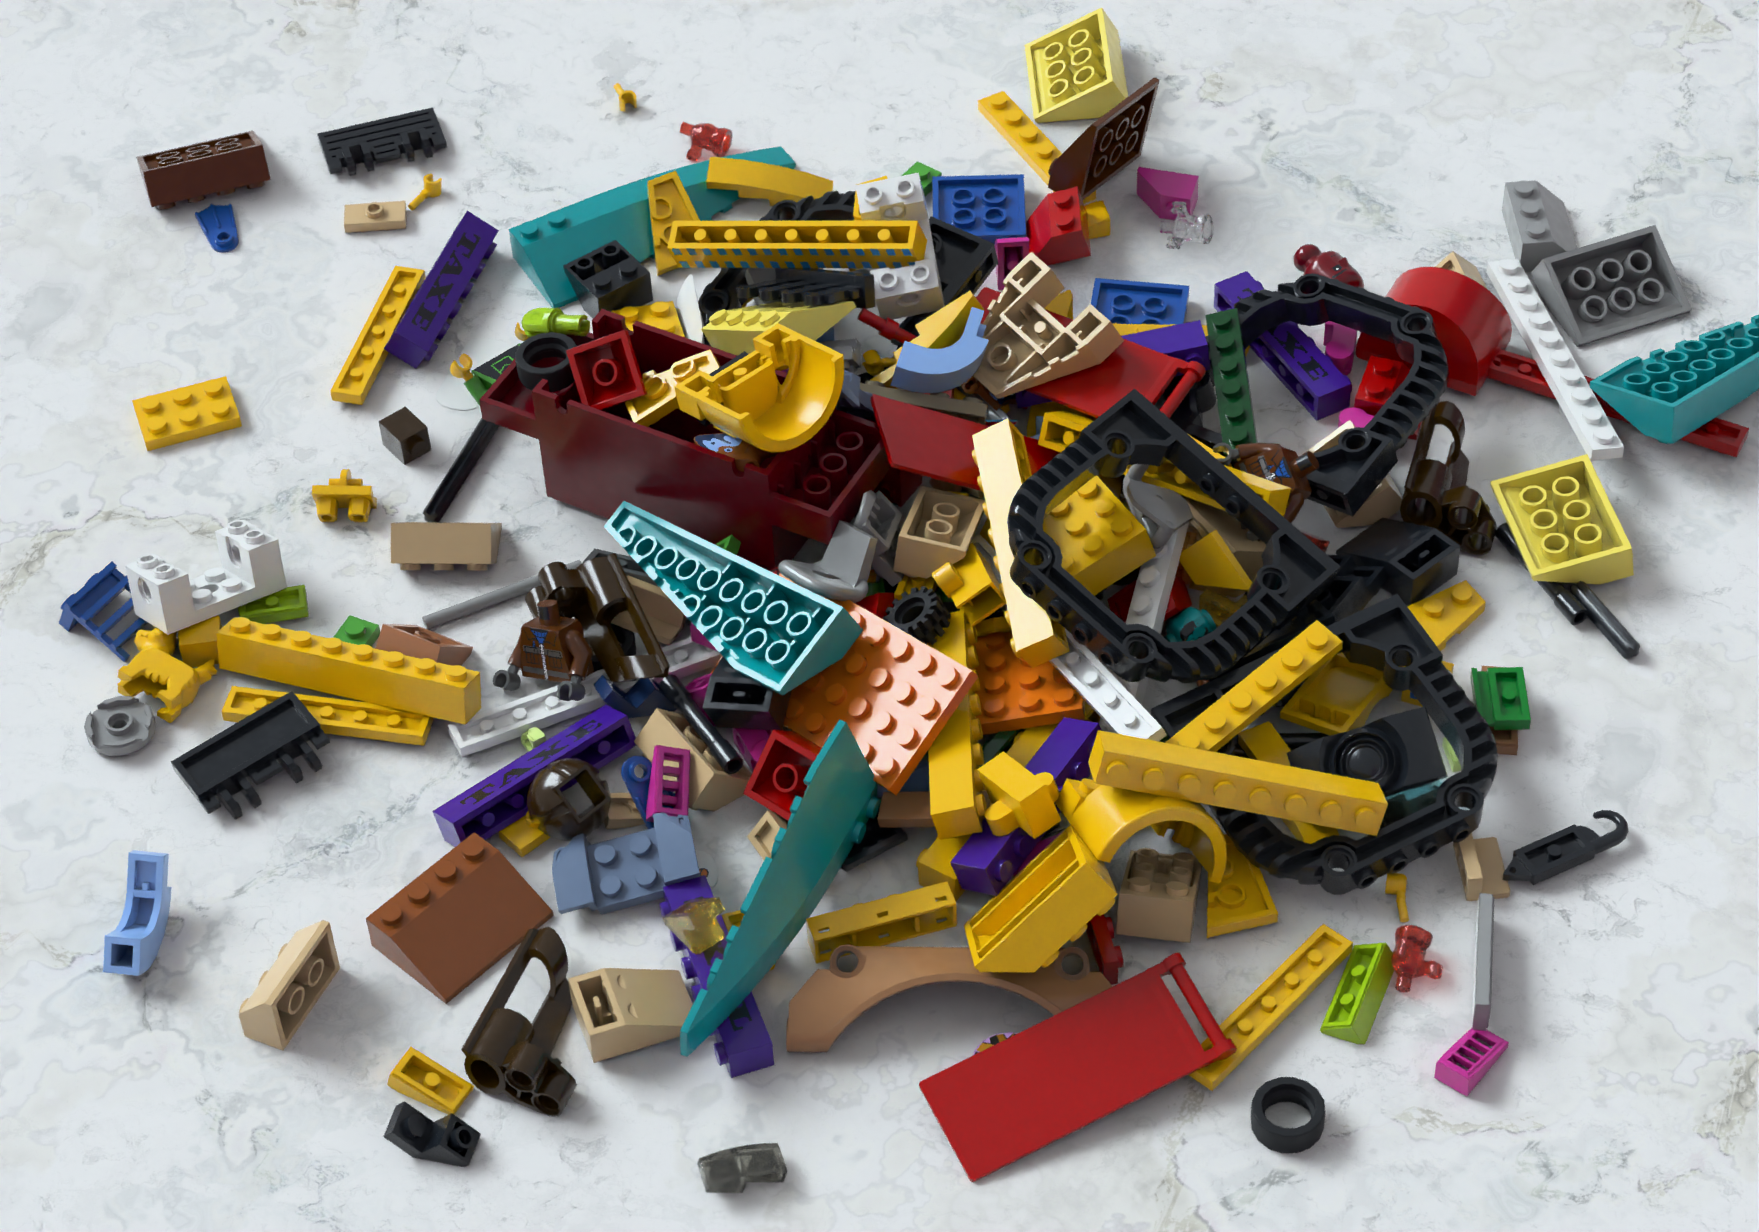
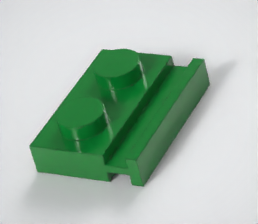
(1501, 697)

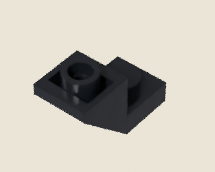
(440, 1141)

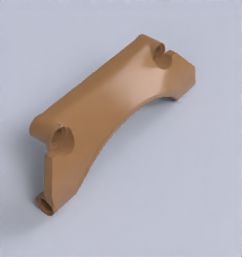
(837, 998)

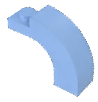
(946, 368)
(145, 916)

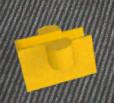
(971, 585)
(1018, 797)

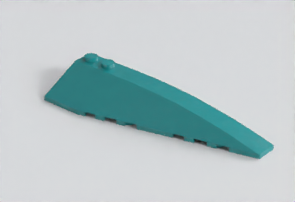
(618, 215)
(1687, 385)
(746, 612)
(792, 881)

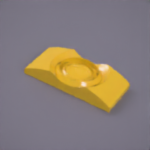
(1336, 697)

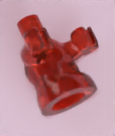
(706, 137)
(1409, 956)

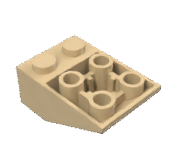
(1159, 895)
(628, 1008)

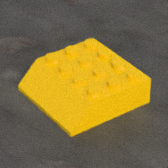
(1095, 536)
(1041, 908)

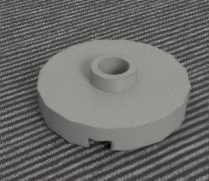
(120, 726)

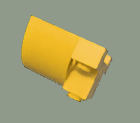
(753, 404)
(1111, 815)

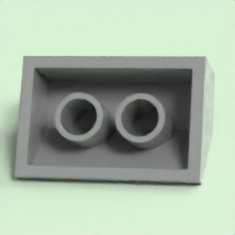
(1535, 223)

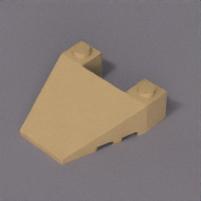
(1029, 343)

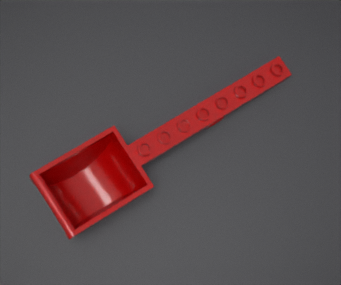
(1474, 338)

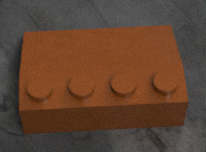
(457, 918)

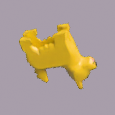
(161, 674)

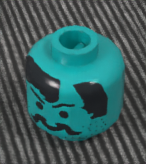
(1189, 625)

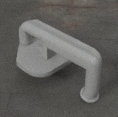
(1155, 505)

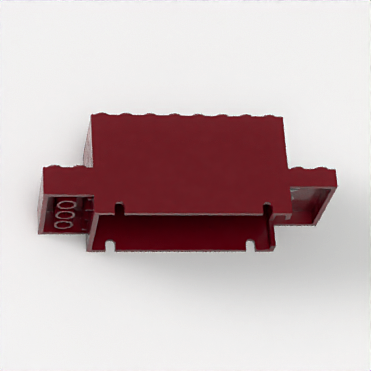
(606, 458)

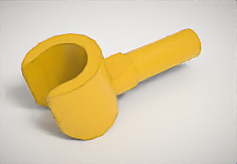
(625, 97)
(431, 189)
(875, 364)
(1396, 885)

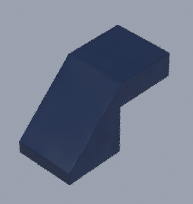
(638, 701)

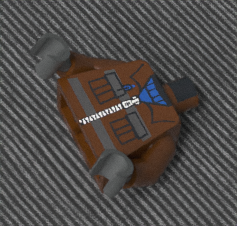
(1276, 465)
(552, 651)

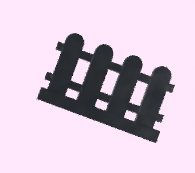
(814, 287)

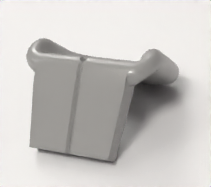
(845, 561)

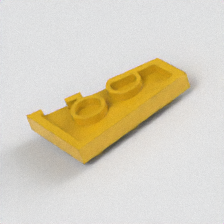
(667, 204)
(660, 388)
(1448, 612)
(1240, 898)

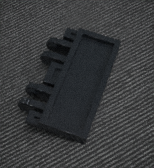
(381, 141)
(252, 751)

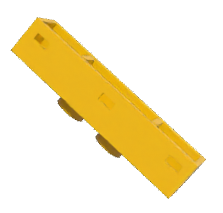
(898, 915)

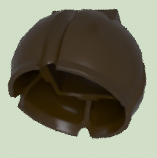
(552, 808)

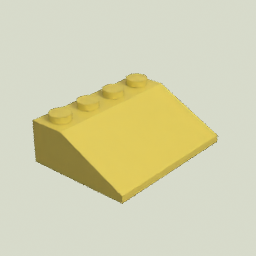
(1076, 70)
(736, 328)
(1565, 523)

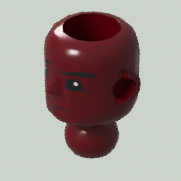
(1328, 264)

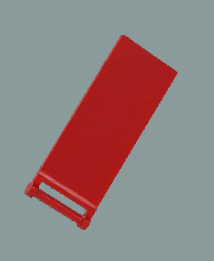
(1125, 369)
(937, 442)
(1072, 1069)

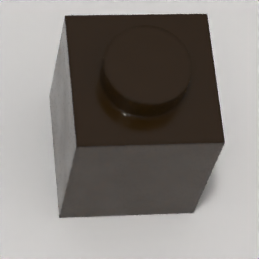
(405, 435)

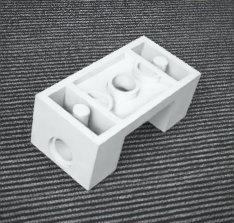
(909, 288)
(173, 601)

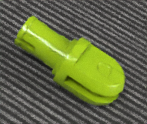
(554, 320)

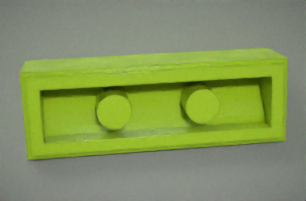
(1359, 993)

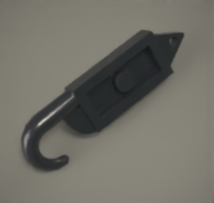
(1563, 850)

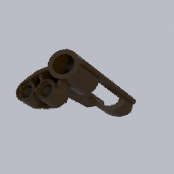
(1438, 491)
(595, 596)
(509, 1051)

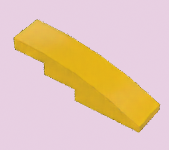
(764, 180)
(937, 330)
(1266, 745)

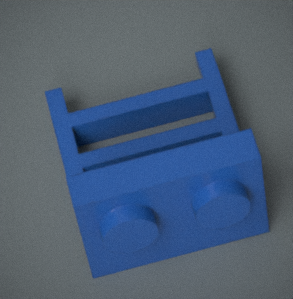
(92, 599)

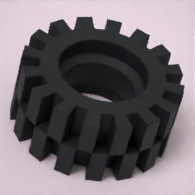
(919, 614)

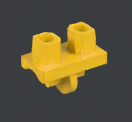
(344, 494)

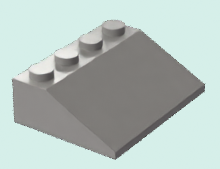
(1611, 286)

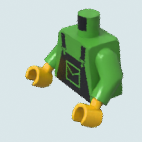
(484, 376)

